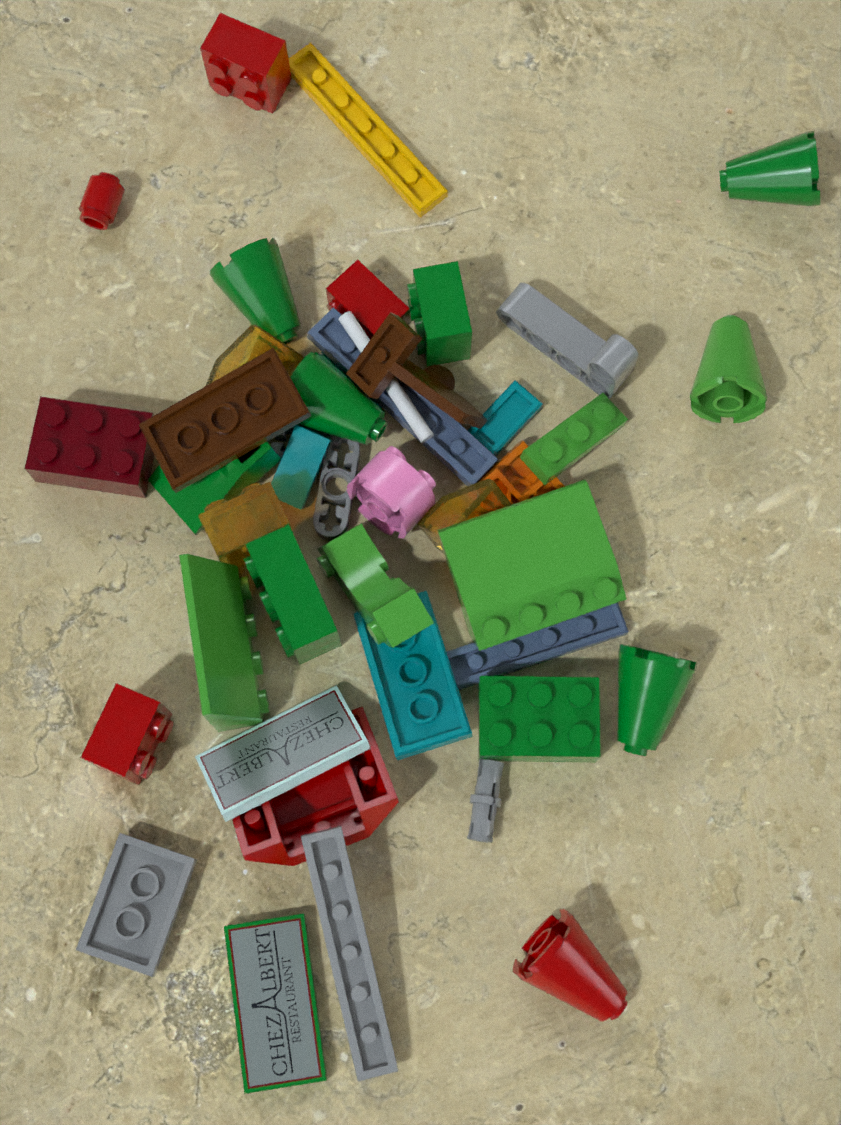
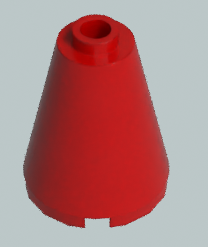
(571, 968)

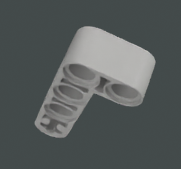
(567, 341)

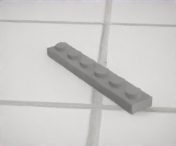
(349, 953)

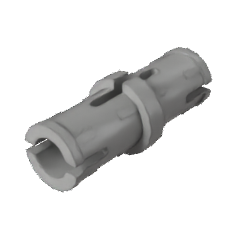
(485, 801)

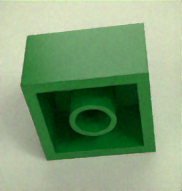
(440, 314)

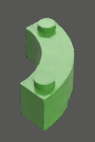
(384, 603)

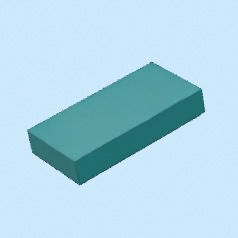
(506, 418)
(300, 466)

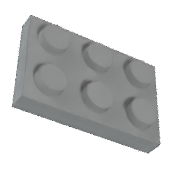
(136, 905)

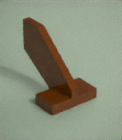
(388, 356)

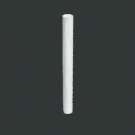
(394, 388)

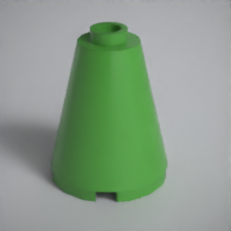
(729, 375)

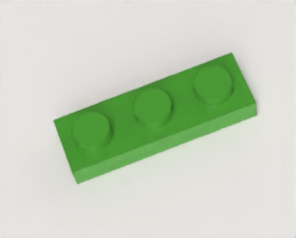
(573, 438)

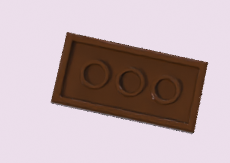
(224, 420)

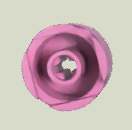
(392, 492)

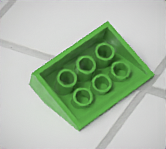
(531, 565)
(223, 643)

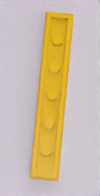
(366, 130)

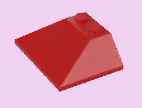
(348, 795)

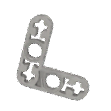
(331, 459)

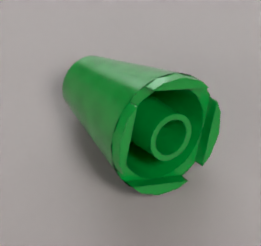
(776, 173)
(260, 288)
(336, 402)
(648, 695)

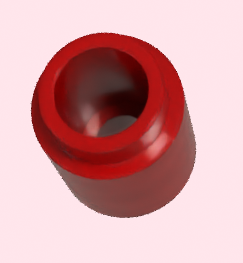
(101, 201)

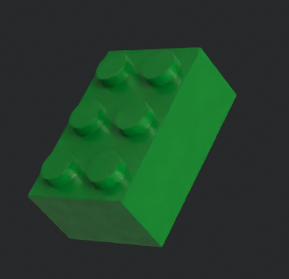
(291, 595)
(538, 719)

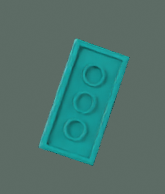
(416, 689)

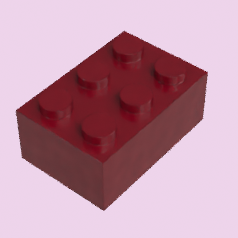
(90, 447)

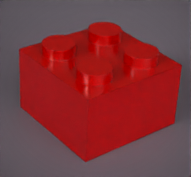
(246, 63)
(128, 734)

